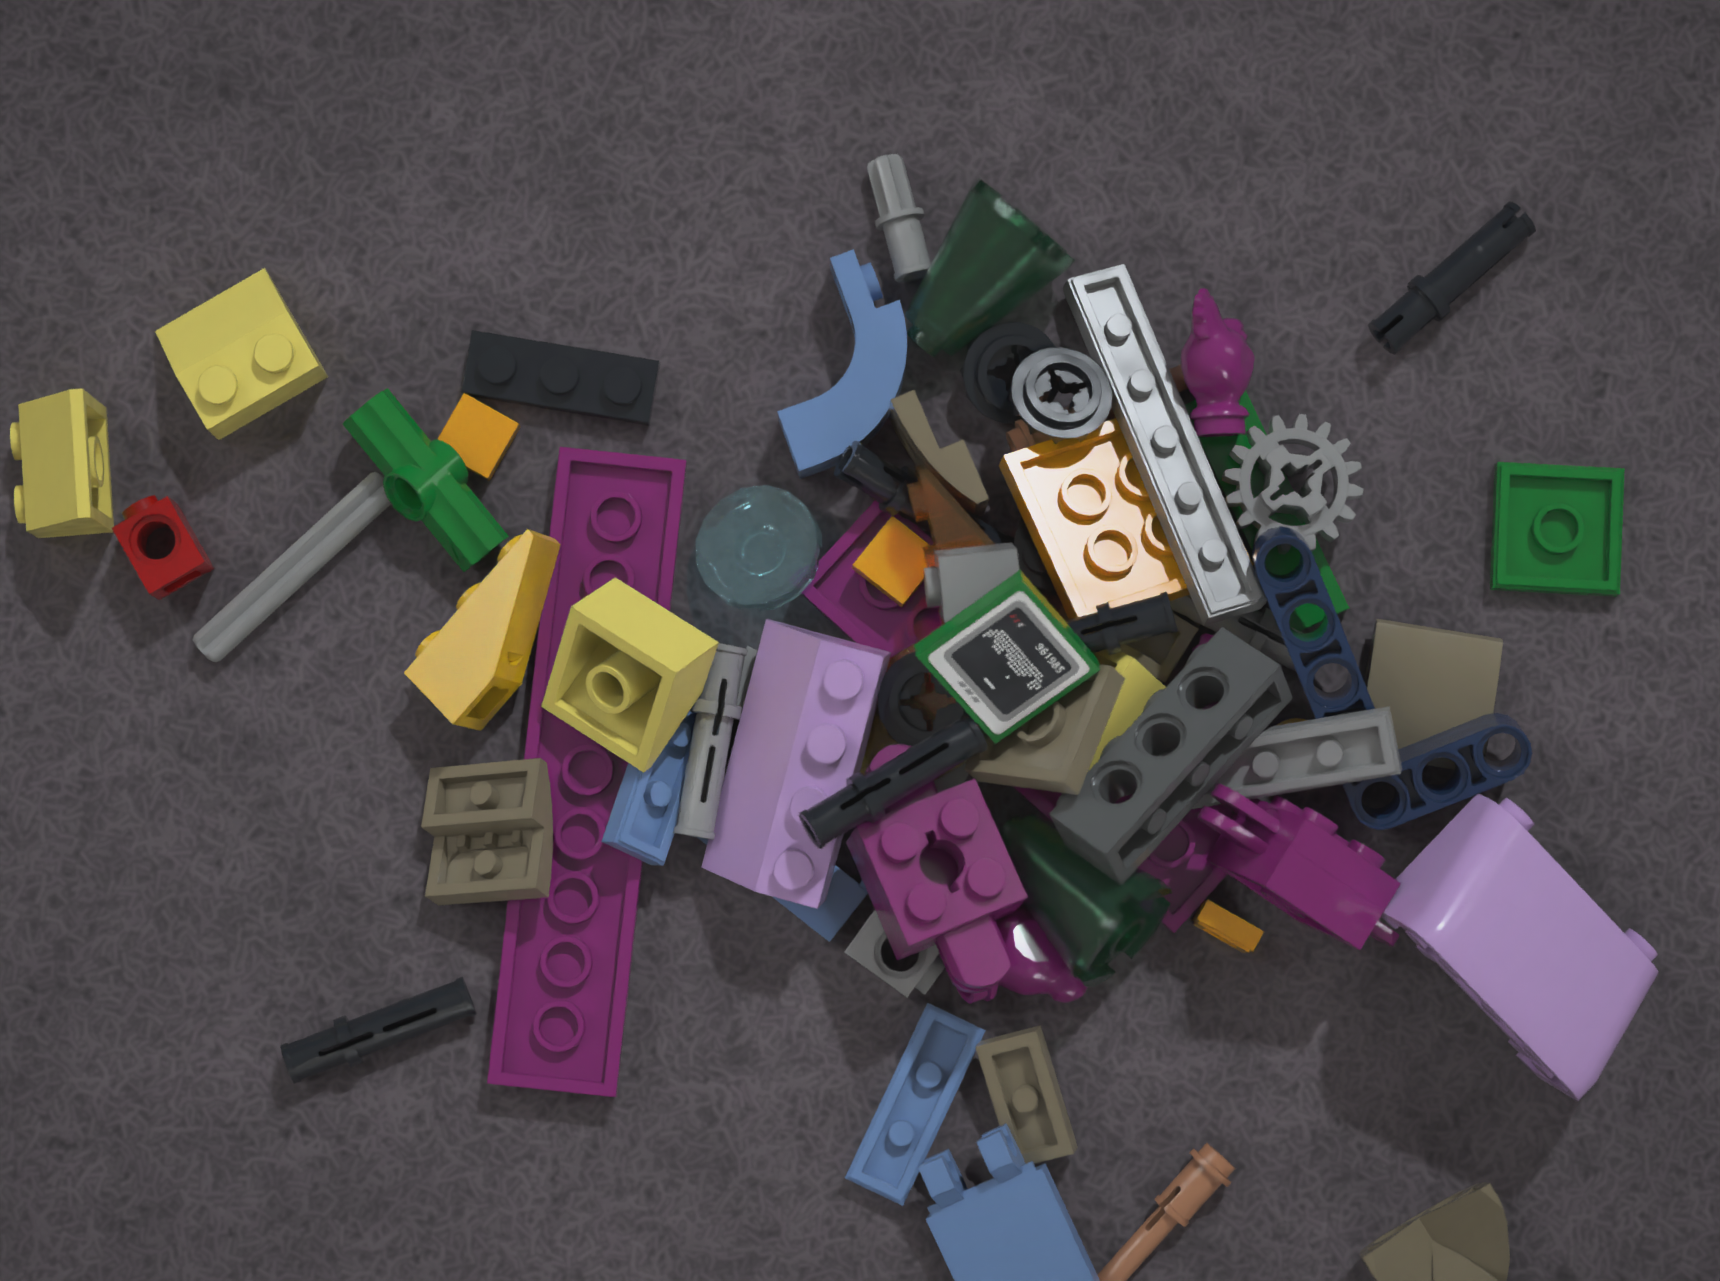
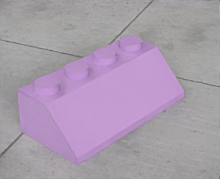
(793, 748)

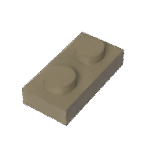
(1027, 1094)

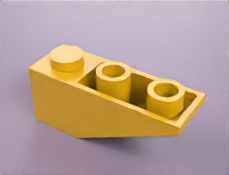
(487, 643)

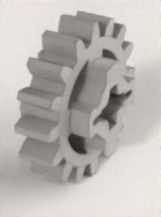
(1276, 458)

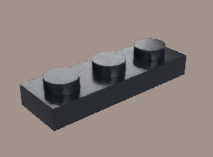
(560, 377)

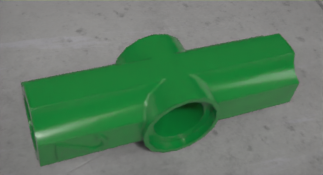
(425, 479)

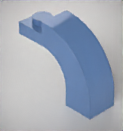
(860, 401)

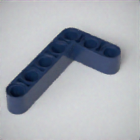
(1329, 645)

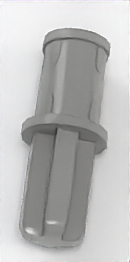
(899, 217)

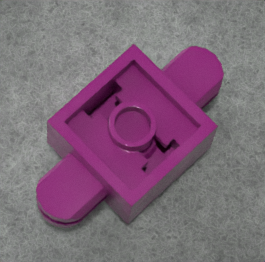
(1302, 866)
(940, 878)

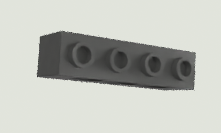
(1167, 787)

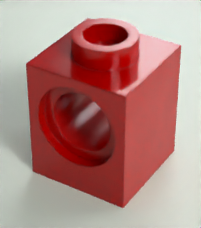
(181, 566)

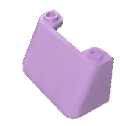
(1524, 943)

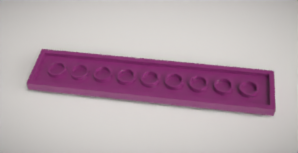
(573, 951)

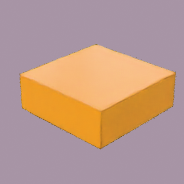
(479, 435)
(893, 561)
(1227, 927)

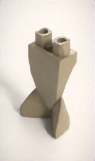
(1448, 1242)

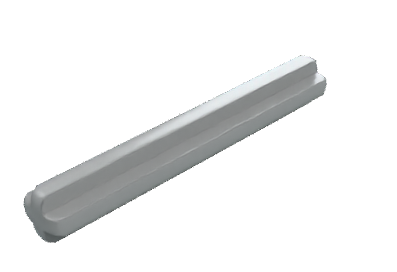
(292, 568)

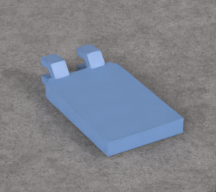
(1007, 1225)

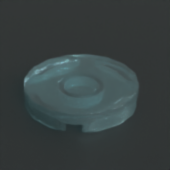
(758, 548)

